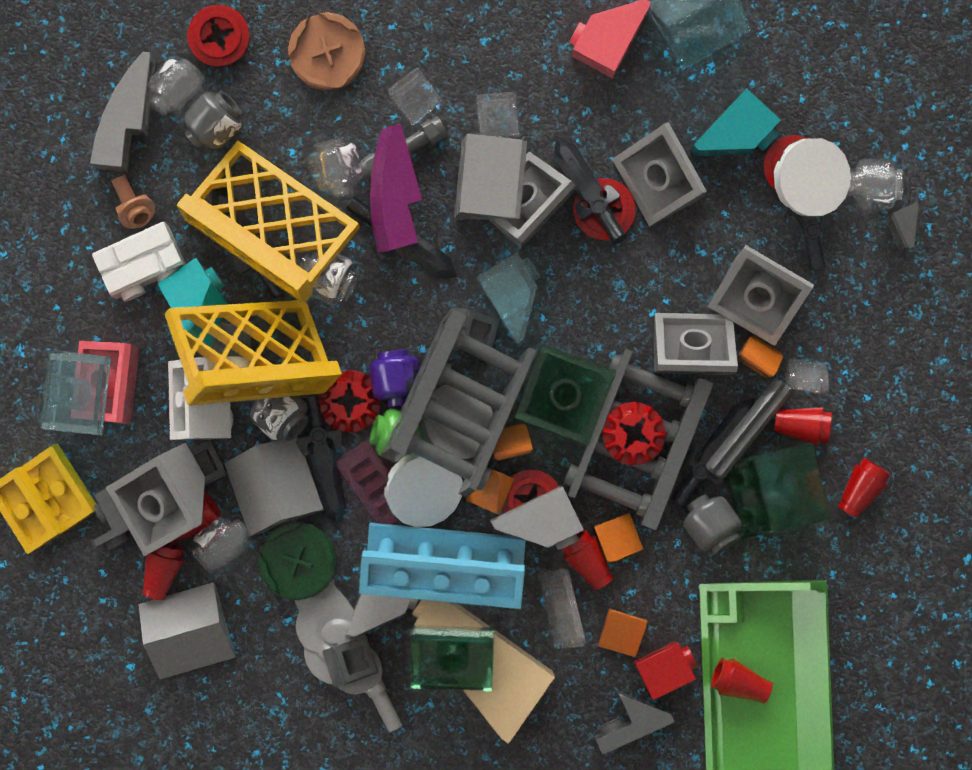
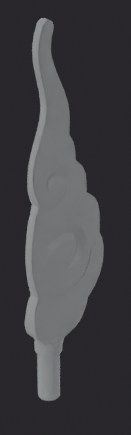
(323, 625)

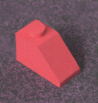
(608, 36)

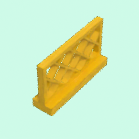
(255, 251)
(251, 382)

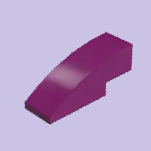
(392, 190)

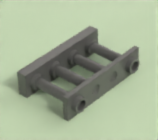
(422, 406)
(662, 469)

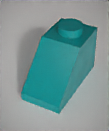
(739, 129)
(193, 287)

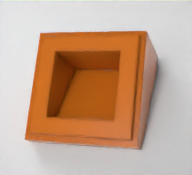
(760, 357)
(513, 442)
(493, 493)
(618, 538)
(622, 632)

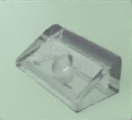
(561, 608)

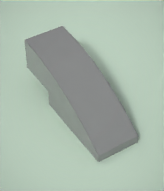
(124, 115)

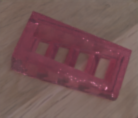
(353, 458)

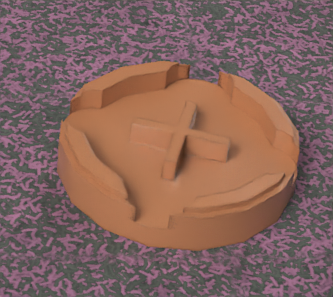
(326, 51)

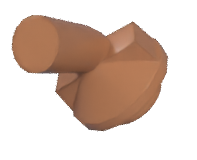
(134, 210)

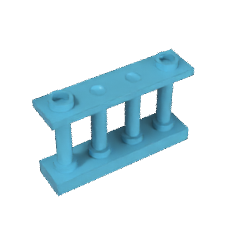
(443, 565)

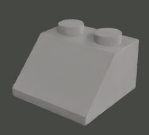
(161, 498)

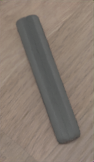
(748, 429)

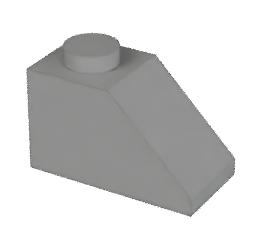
(543, 520)
(376, 611)

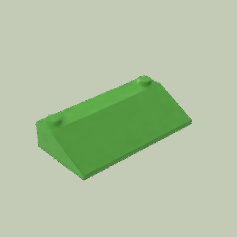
(784, 638)

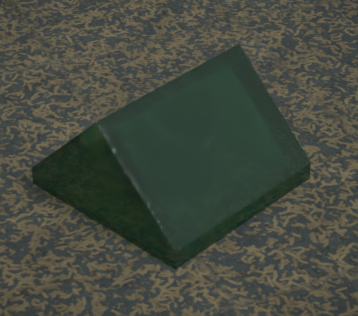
(564, 394)
(452, 657)

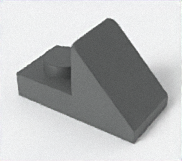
(643, 720)

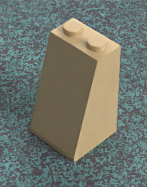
(516, 677)

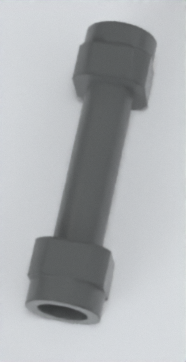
(432, 132)

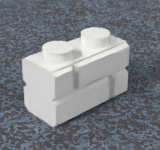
(138, 261)

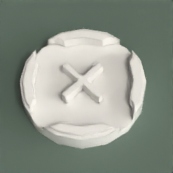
(812, 177)
(422, 491)

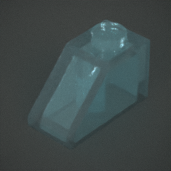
(512, 293)

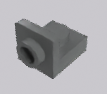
(109, 514)

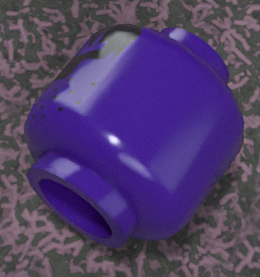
(393, 376)

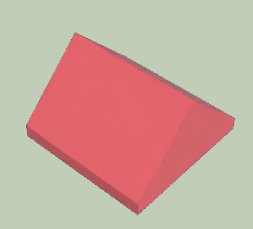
(121, 377)

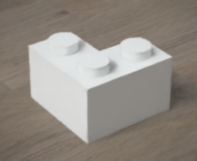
(197, 421)

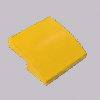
(44, 499)

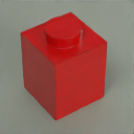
(666, 669)

